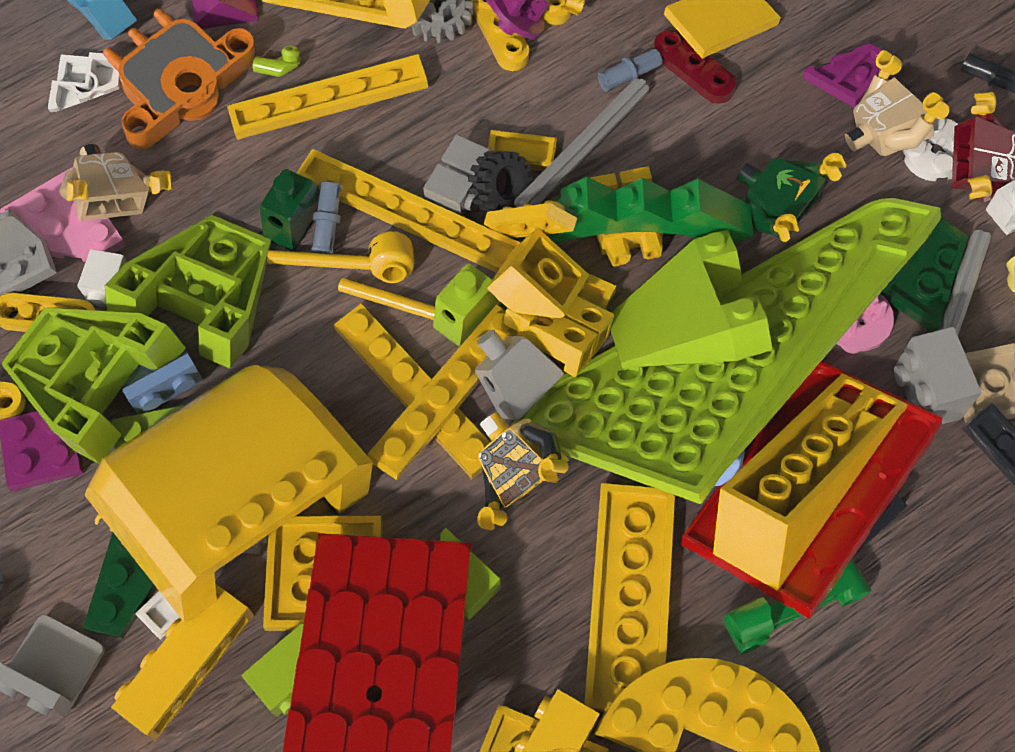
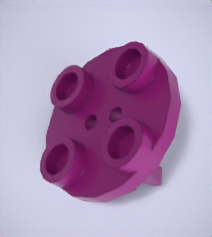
(520, 16)

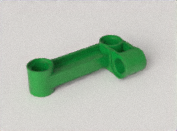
(755, 621)

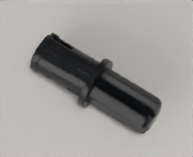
(989, 72)

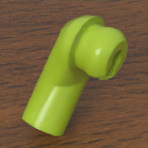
(279, 67)

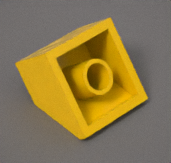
(538, 278)

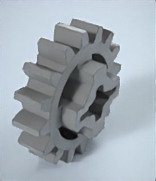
(450, 19)

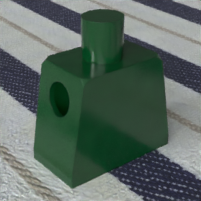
(289, 203)

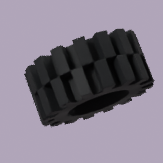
(486, 175)

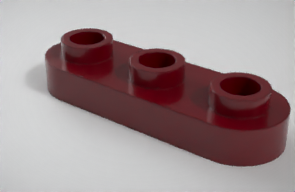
(699, 76)

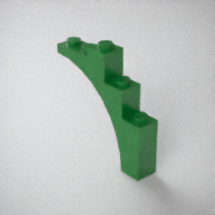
(647, 207)

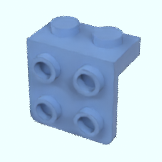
(151, 388)

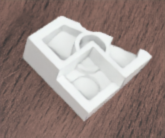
(82, 80)

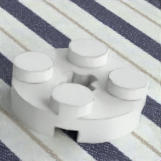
(931, 165)

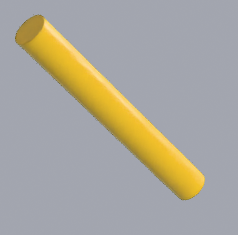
(318, 259)
(386, 298)

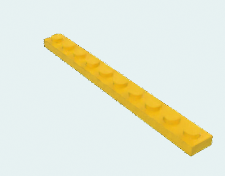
(428, 219)

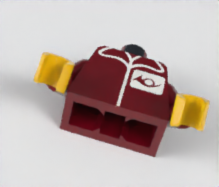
(983, 151)

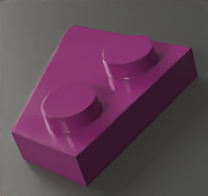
(847, 74)

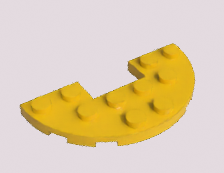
(710, 700)

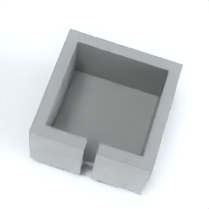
(938, 375)

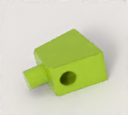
(466, 301)

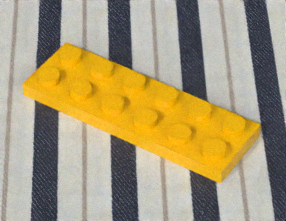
(629, 589)

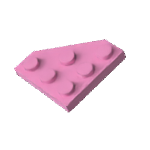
(59, 224)

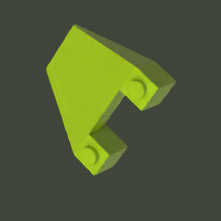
(203, 275)
(679, 316)
(77, 364)

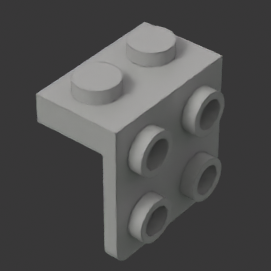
(23, 255)
(51, 666)

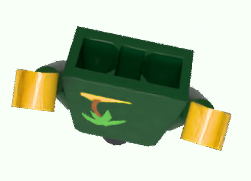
(786, 191)

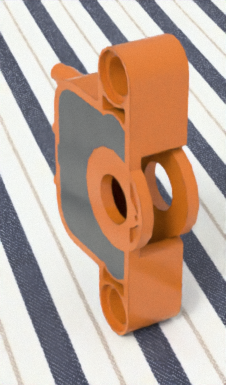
(165, 65)

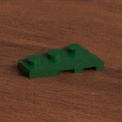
(927, 277)
(118, 593)

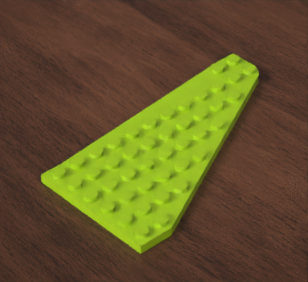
(693, 420)

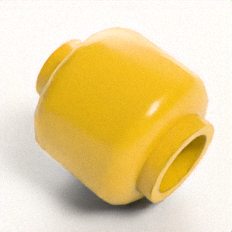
(391, 256)

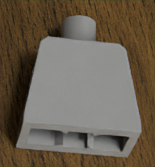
(514, 373)

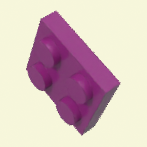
(35, 453)

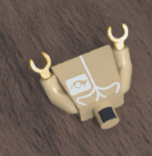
(891, 115)
(109, 185)

